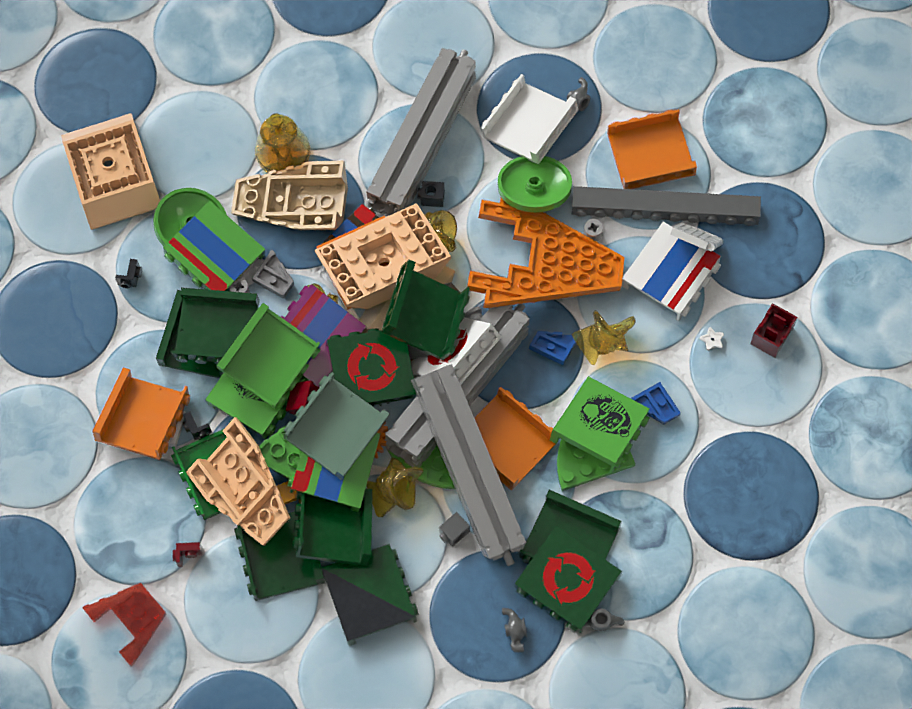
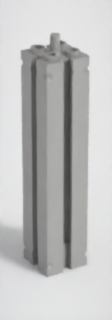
(422, 132)
(411, 433)
(469, 463)

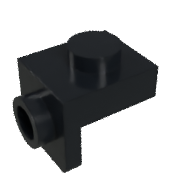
(133, 273)
(190, 426)

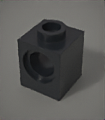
(435, 200)

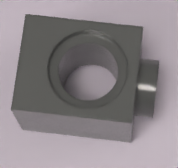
(454, 529)

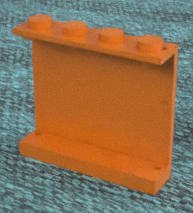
(650, 150)
(140, 416)
(513, 437)

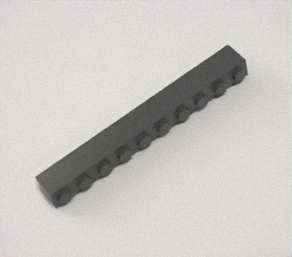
(666, 205)

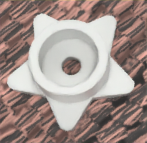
(717, 339)

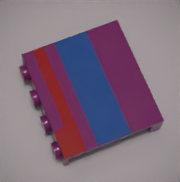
(319, 320)

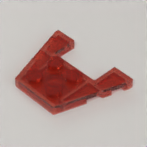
(136, 611)

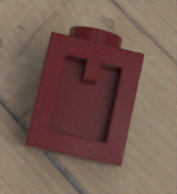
(189, 550)

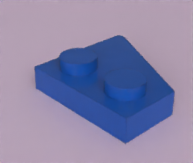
(553, 345)
(659, 402)

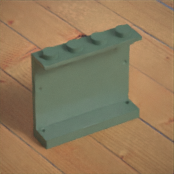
(334, 426)

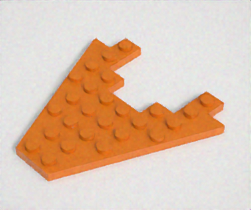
(559, 264)

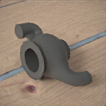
(580, 95)
(602, 620)
(516, 629)

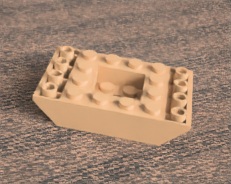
(115, 190)
(356, 258)

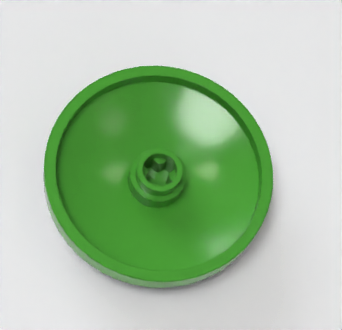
(534, 185)
(178, 209)

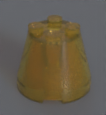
(281, 144)

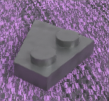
(273, 276)

